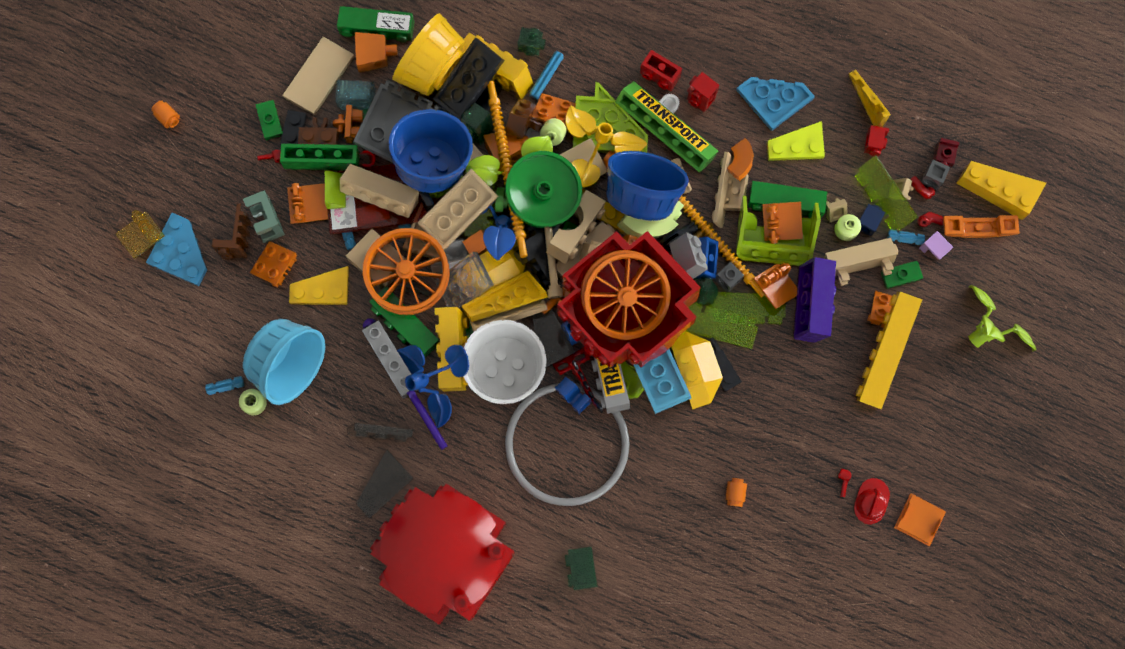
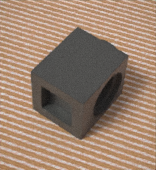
(935, 174)
(729, 277)

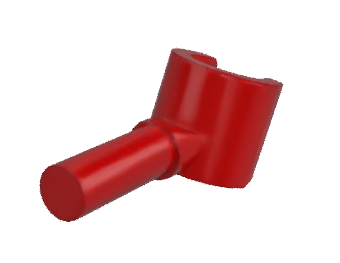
(275, 154)
(845, 475)

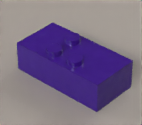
(815, 300)

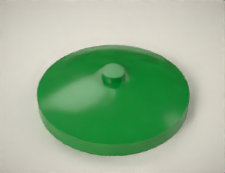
(543, 189)

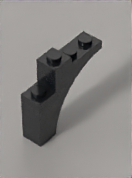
(537, 253)

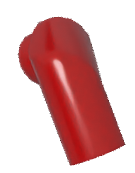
(925, 192)
(929, 218)

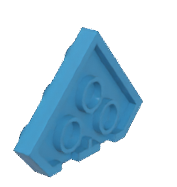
(774, 99)
(179, 251)

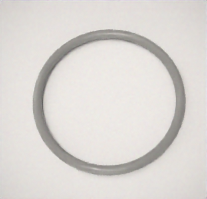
(556, 500)

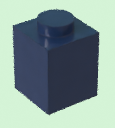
(871, 219)

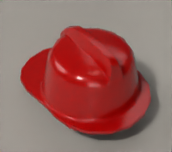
(872, 501)

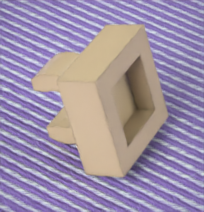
(904, 186)
(836, 209)

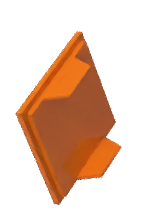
(919, 519)

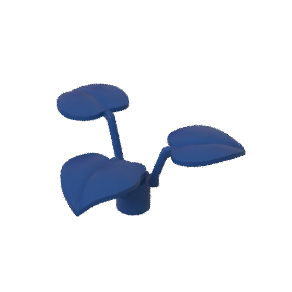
(499, 238)
(414, 359)

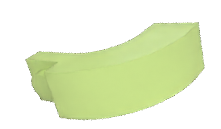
(657, 229)

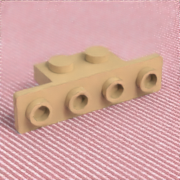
(729, 192)

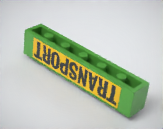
(666, 126)

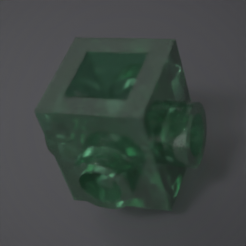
(531, 41)
(707, 292)

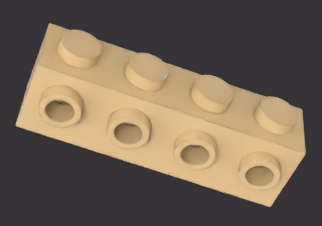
(379, 190)

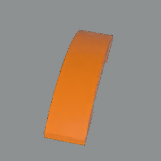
(981, 227)

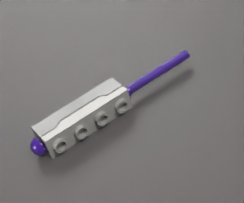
(397, 371)

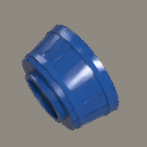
(430, 150)
(644, 184)

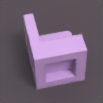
(936, 245)

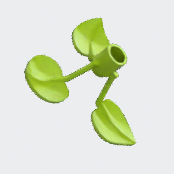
(487, 166)
(989, 331)

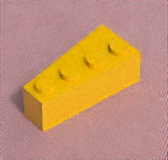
(512, 73)
(1002, 188)
(451, 332)

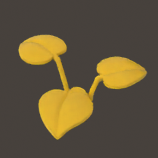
(581, 123)

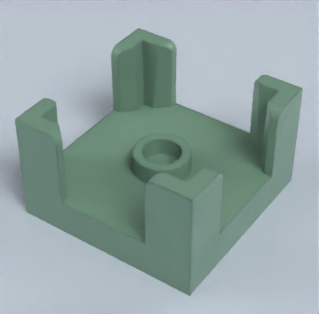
(271, 226)

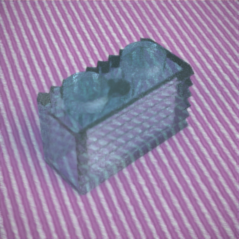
(354, 93)

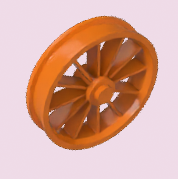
(406, 271)
(625, 294)

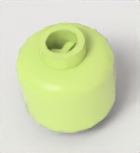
(555, 130)
(847, 227)
(248, 397)

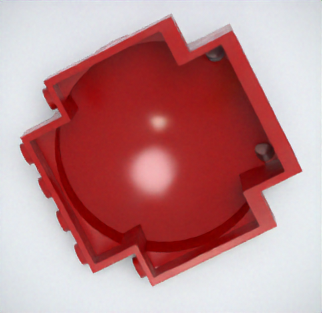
(639, 351)
(441, 553)

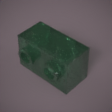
(477, 122)
(582, 568)

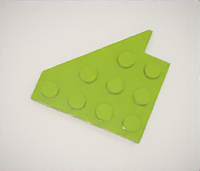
(605, 109)

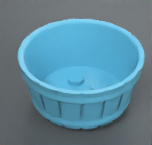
(283, 359)

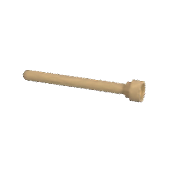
(555, 290)

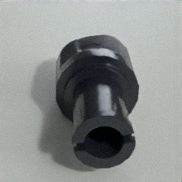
(676, 233)

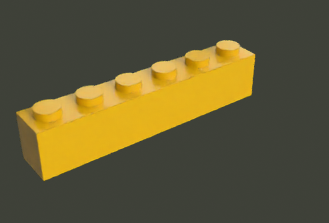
(888, 350)

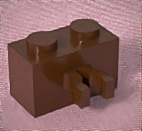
(521, 119)
(318, 135)

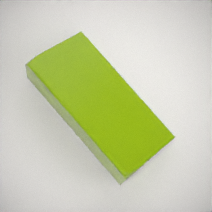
(333, 197)

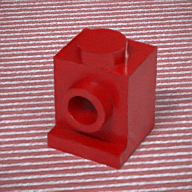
(876, 140)

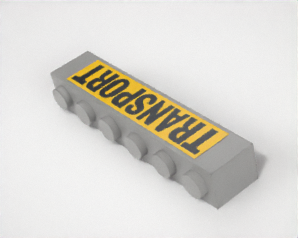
(612, 386)

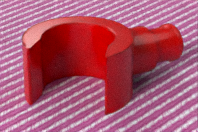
(372, 159)

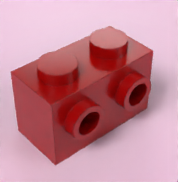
(660, 71)
(702, 91)

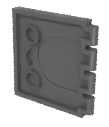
(384, 113)

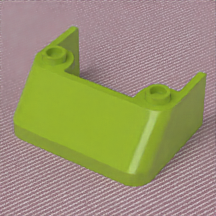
(753, 247)

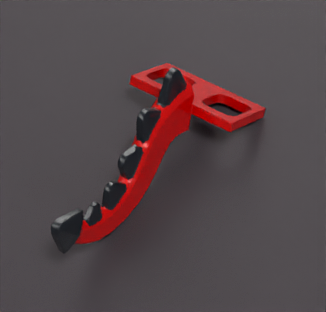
(576, 370)

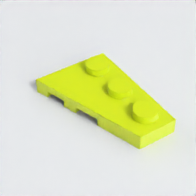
(798, 145)

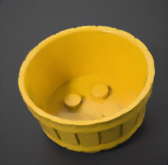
(430, 57)

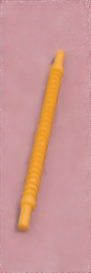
(494, 103)
(748, 277)

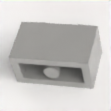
(689, 255)

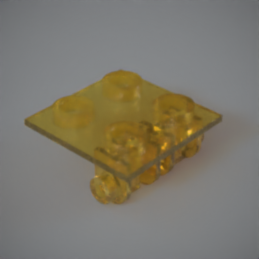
(139, 234)

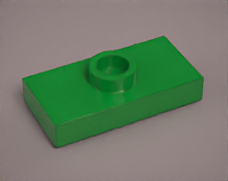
(269, 119)
(903, 275)

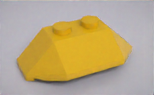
(504, 269)
(698, 368)

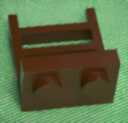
(235, 248)

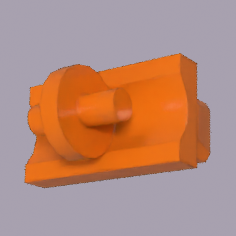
(352, 115)

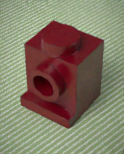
(946, 146)

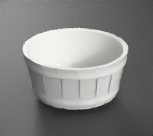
(504, 361)

